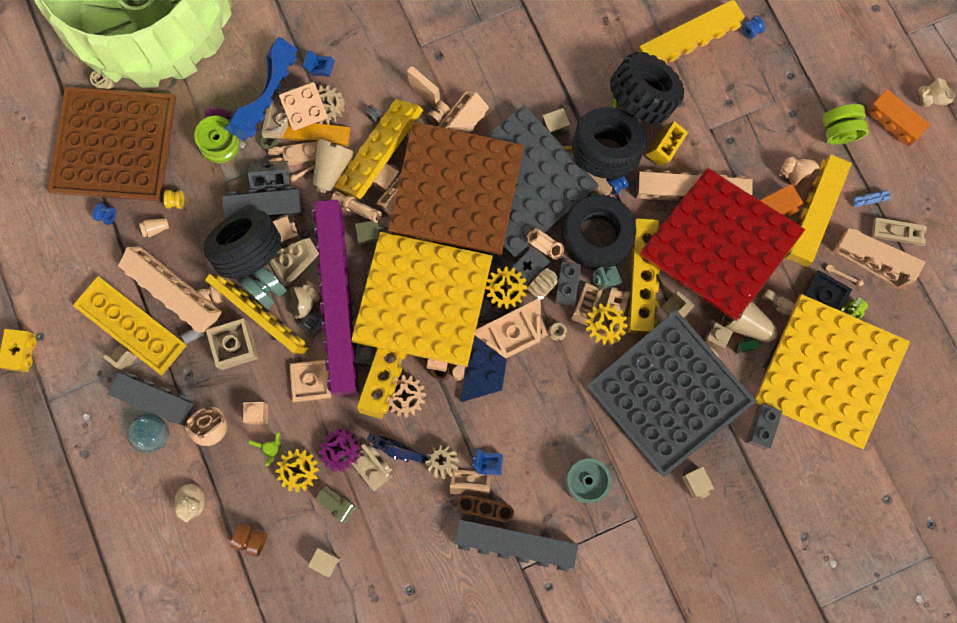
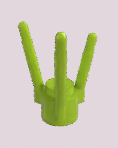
(856, 307)
(269, 448)

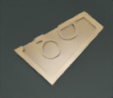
(276, 119)
(293, 260)

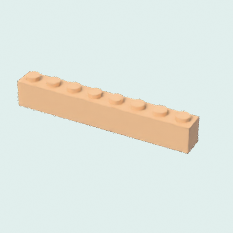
(461, 118)

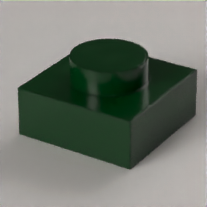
(746, 345)

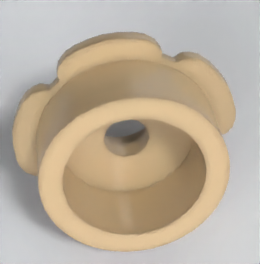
(557, 336)

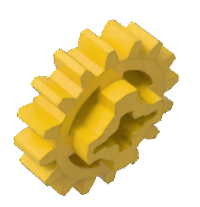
(498, 287)
(608, 332)
(294, 478)

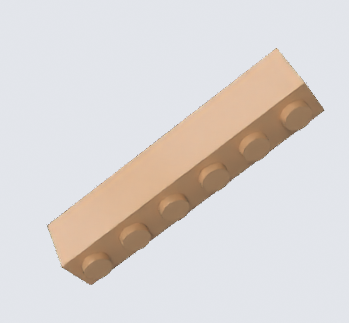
(674, 187)
(169, 289)

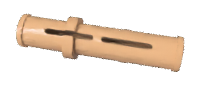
(350, 204)

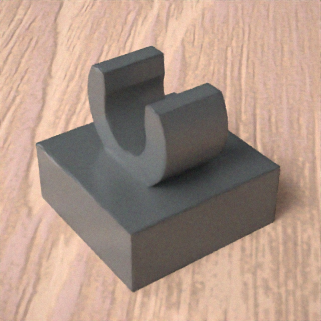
(311, 324)

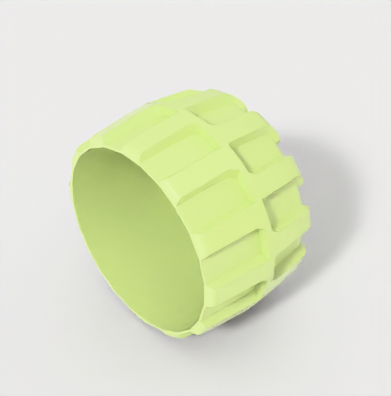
(139, 36)

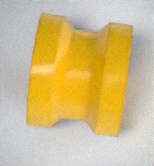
(174, 199)

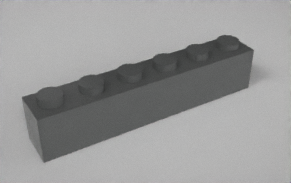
(516, 544)

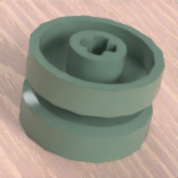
(262, 285)
(576, 483)

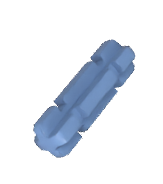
(871, 198)

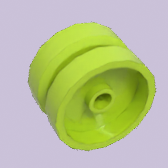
(845, 124)
(214, 141)

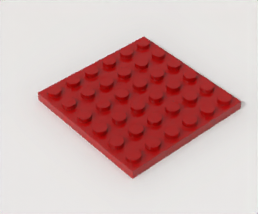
(722, 243)

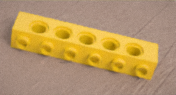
(636, 323)
(378, 407)

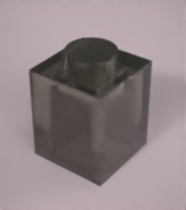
(365, 355)

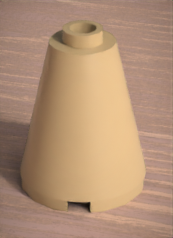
(329, 164)
(752, 324)

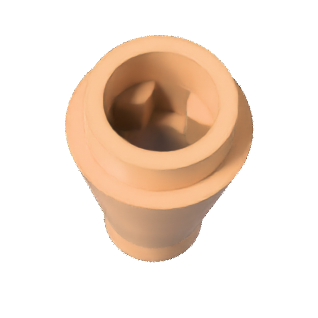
(153, 226)

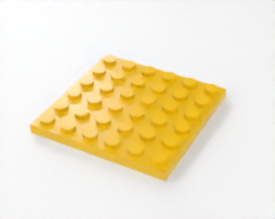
(422, 299)
(831, 371)

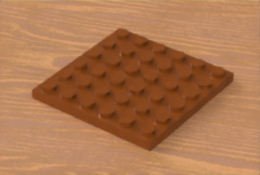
(112, 144)
(456, 188)

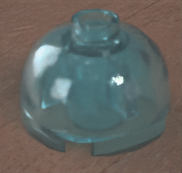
(147, 433)

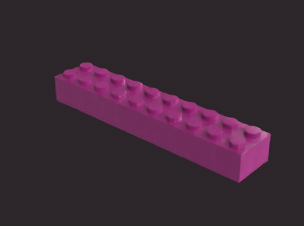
(336, 299)

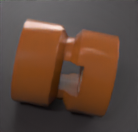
(247, 539)

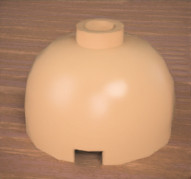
(207, 426)

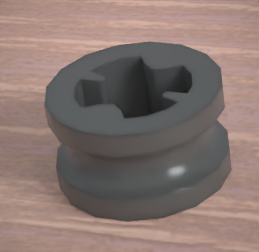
(372, 113)

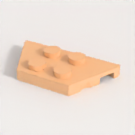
(514, 330)

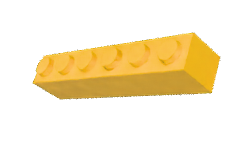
(695, 33)
(819, 208)

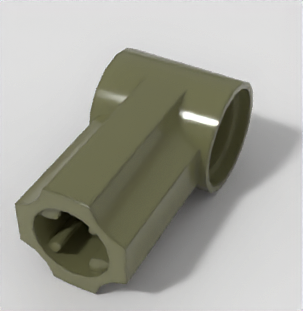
(340, 507)

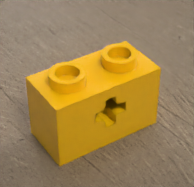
(666, 143)
(12, 342)

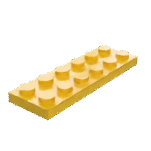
(378, 148)
(254, 311)
(130, 325)

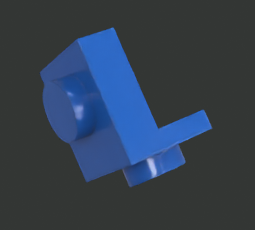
(318, 64)
(488, 463)

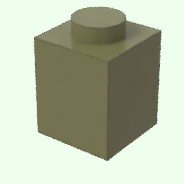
(368, 233)

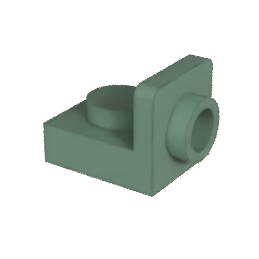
(606, 277)

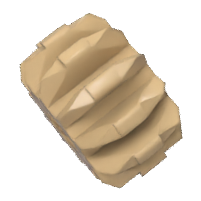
(543, 284)
(435, 458)

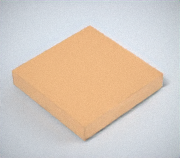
(423, 86)
(309, 381)

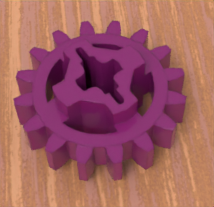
(341, 443)

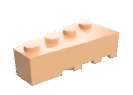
(879, 258)

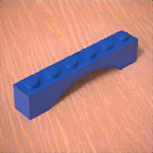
(245, 118)

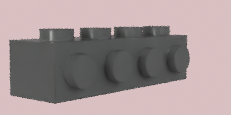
(270, 201)
(151, 399)

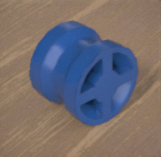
(753, 27)
(618, 184)
(104, 213)

